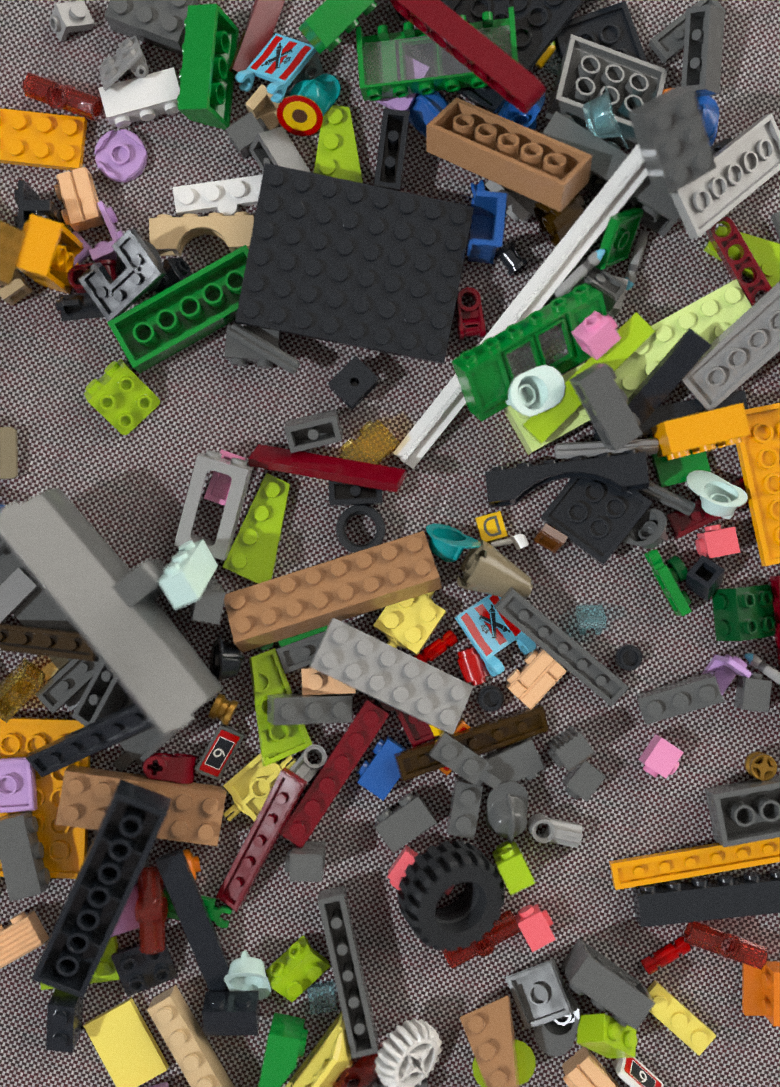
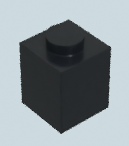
(704, 578)

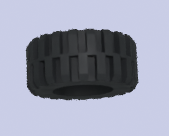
(467, 916)

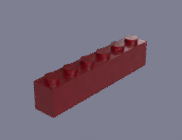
(334, 772)

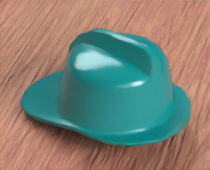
(322, 90)
(448, 541)

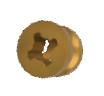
(223, 709)
(766, 768)

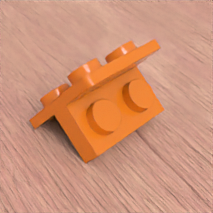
(762, 991)

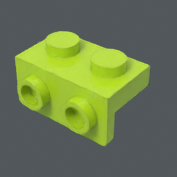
(296, 969)

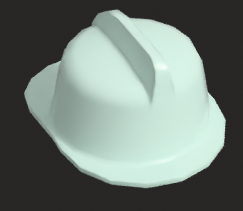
(536, 390)
(716, 494)
(248, 975)

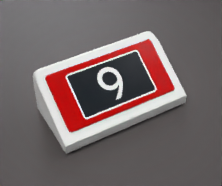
(635, 1073)

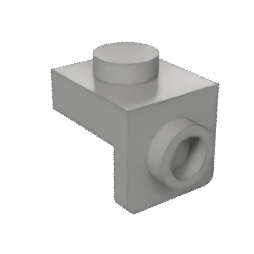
(69, 18)

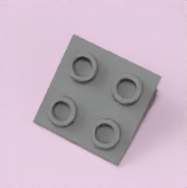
(128, 57)

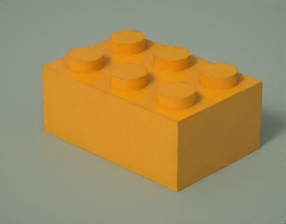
(44, 256)
(701, 432)

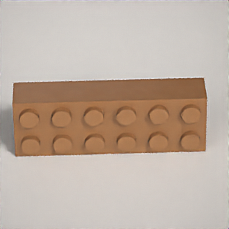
(508, 154)
(192, 814)

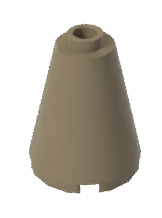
(492, 573)

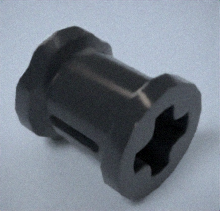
(511, 258)

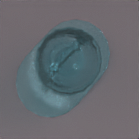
(601, 119)

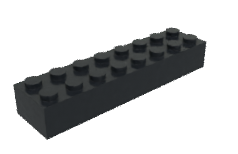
(102, 888)

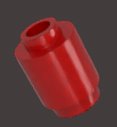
(472, 666)

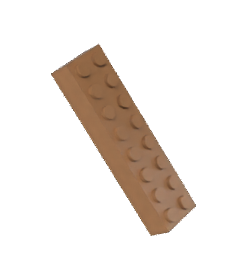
(331, 590)

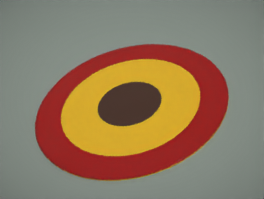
(299, 115)

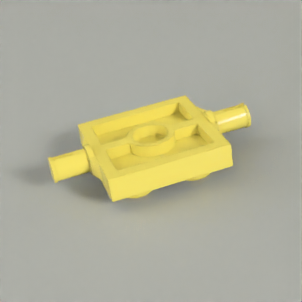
(410, 622)
(252, 786)

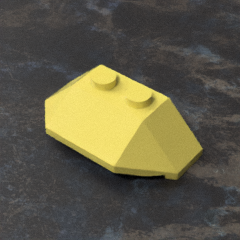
(326, 1059)

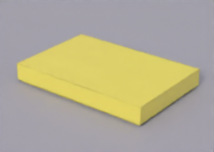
(126, 1045)

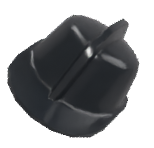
(225, 659)

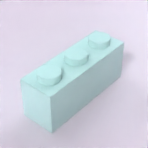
(188, 573)

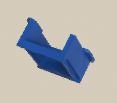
(486, 226)

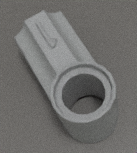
(304, 768)
(557, 831)

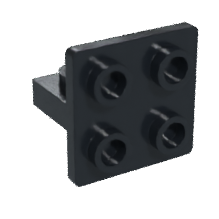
(30, 203)

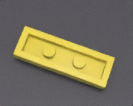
(679, 1019)

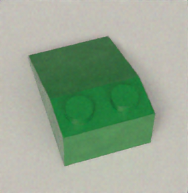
(283, 1047)

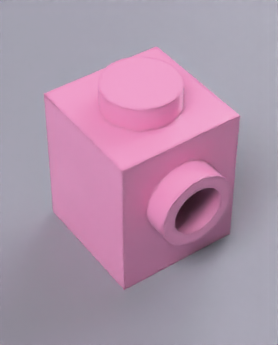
(596, 334)
(660, 757)

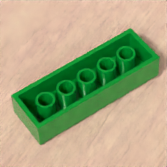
(182, 312)

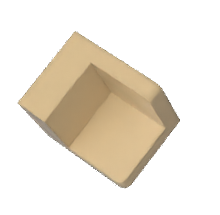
(262, 107)
(16, 290)

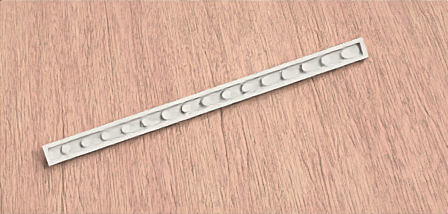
(532, 297)

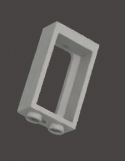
(240, 476)

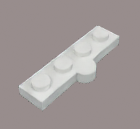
(217, 195)

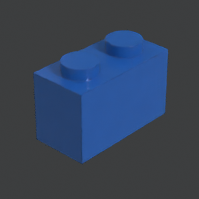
(381, 771)

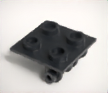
(142, 970)

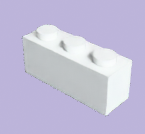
(141, 98)

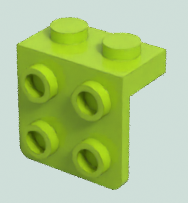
(121, 397)

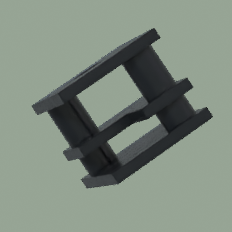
(353, 383)

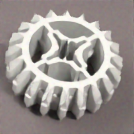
(408, 1054)

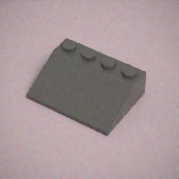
(585, 73)

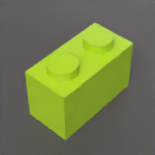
(512, 867)
(606, 1036)

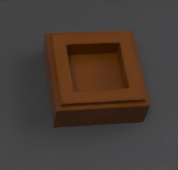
(550, 538)

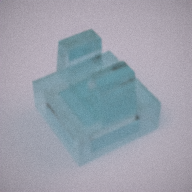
(590, 617)

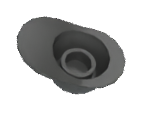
(649, 530)
(507, 810)
(558, 1036)

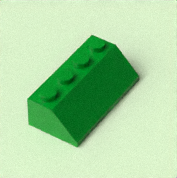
(205, 72)

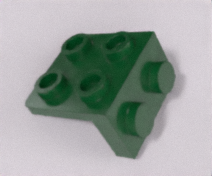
(743, 613)

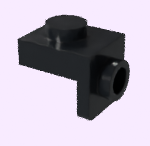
(176, 270)

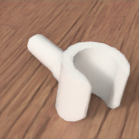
(519, 541)

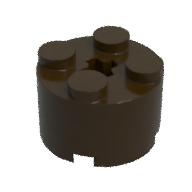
(558, 222)

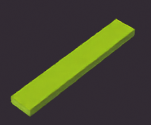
(632, 336)

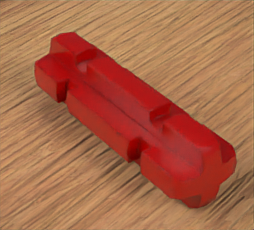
(437, 647)
(665, 955)

